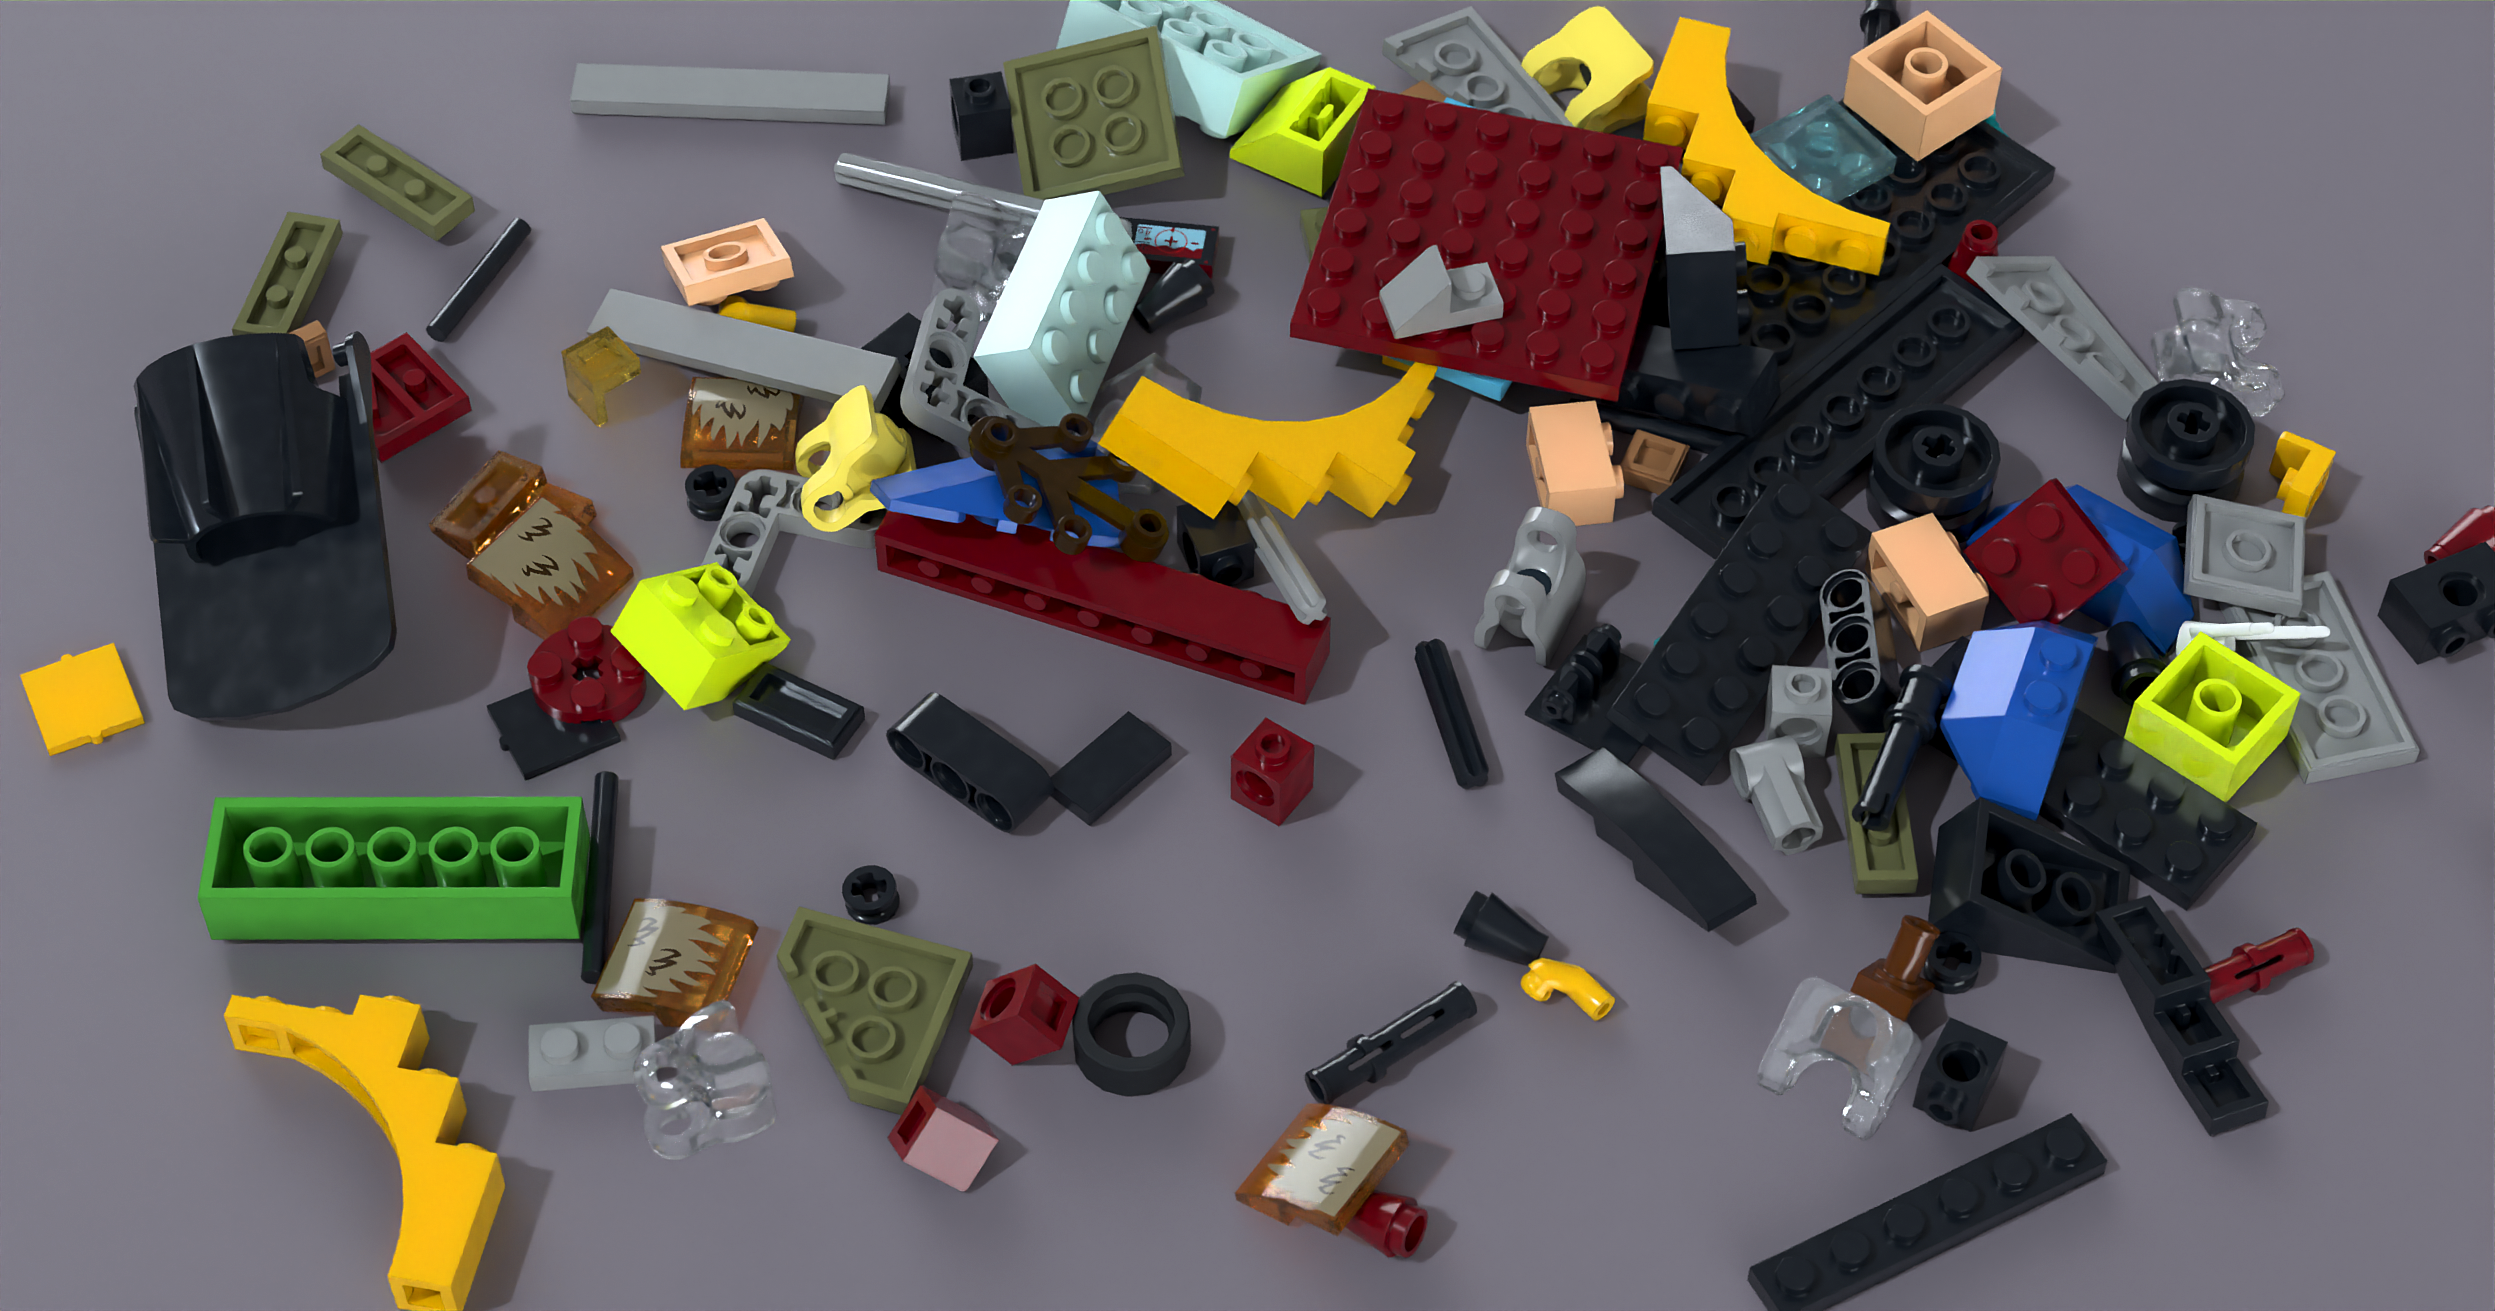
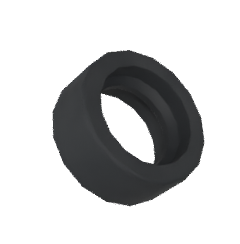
(1126, 994)

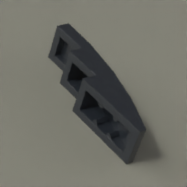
(1658, 839)
(2180, 1018)

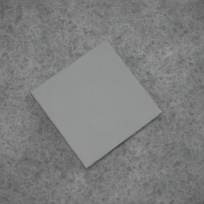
(2245, 555)

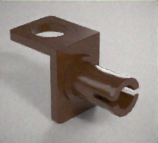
(1896, 980)

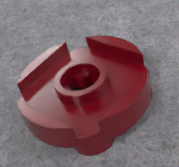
(589, 646)

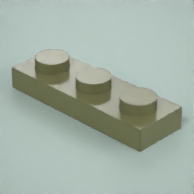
(397, 182)
(289, 275)
(1879, 859)

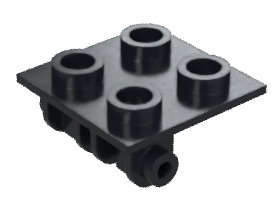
(1584, 692)

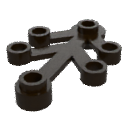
(1006, 449)

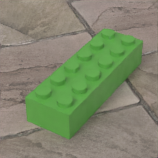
(395, 868)

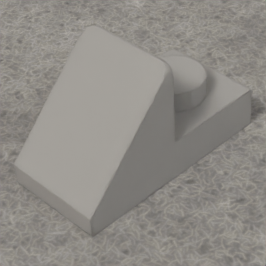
(1435, 299)

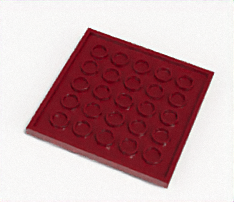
(1549, 206)

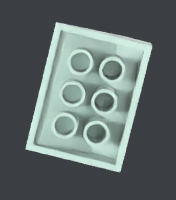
(1215, 58)

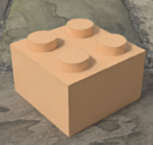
(1922, 85)

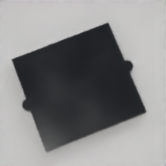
(542, 742)

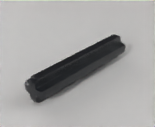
(1451, 714)

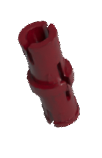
(2281, 953)

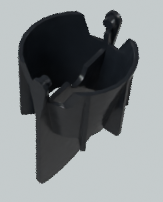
(264, 524)

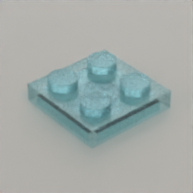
(1825, 150)

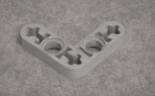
(950, 400)
(777, 513)

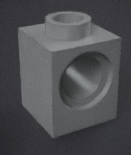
(1800, 707)

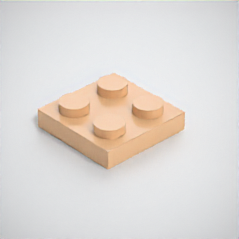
(727, 262)

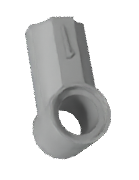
(1773, 779)

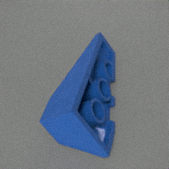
(964, 488)

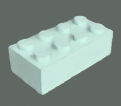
(1063, 309)

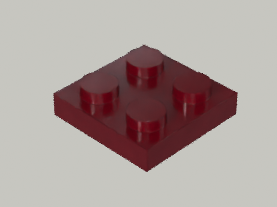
(2045, 557)

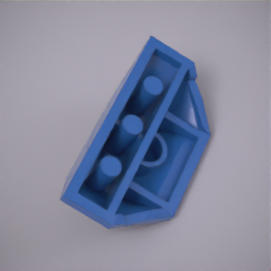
(2150, 588)
(2015, 709)

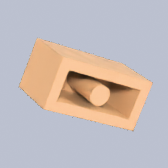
(1573, 462)
(1926, 581)

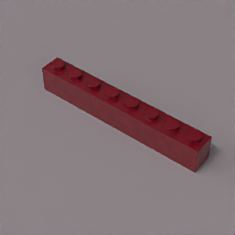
(1112, 600)

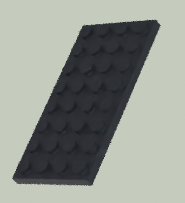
(1814, 307)

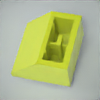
(1305, 130)
(698, 633)

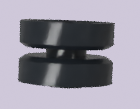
(2183, 443)
(1933, 463)

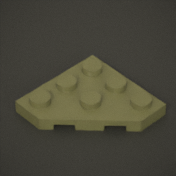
(873, 1001)

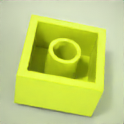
(2212, 716)

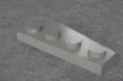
(1472, 66)
(2066, 323)

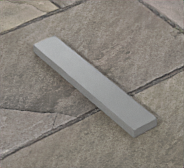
(730, 93)
(745, 349)

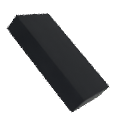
(799, 710)
(1109, 768)

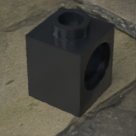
(981, 115)
(1218, 546)
(1964, 1054)

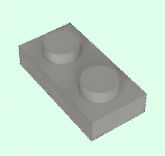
(588, 1052)

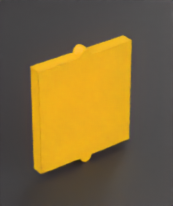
(82, 699)

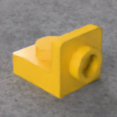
(2303, 472)

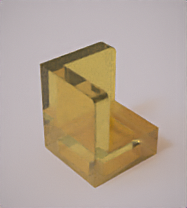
(596, 368)

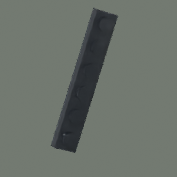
(1929, 1219)

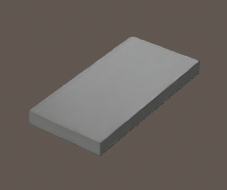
(2345, 709)

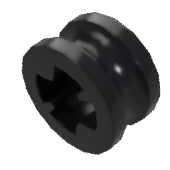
(708, 478)
(871, 912)
(1948, 980)

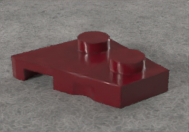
(410, 396)

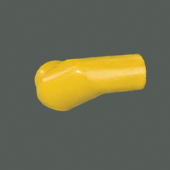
(738, 308)
(1569, 979)

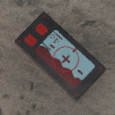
(1173, 242)

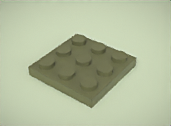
(1094, 116)

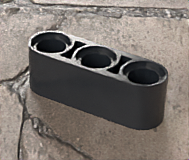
(1859, 649)
(970, 762)

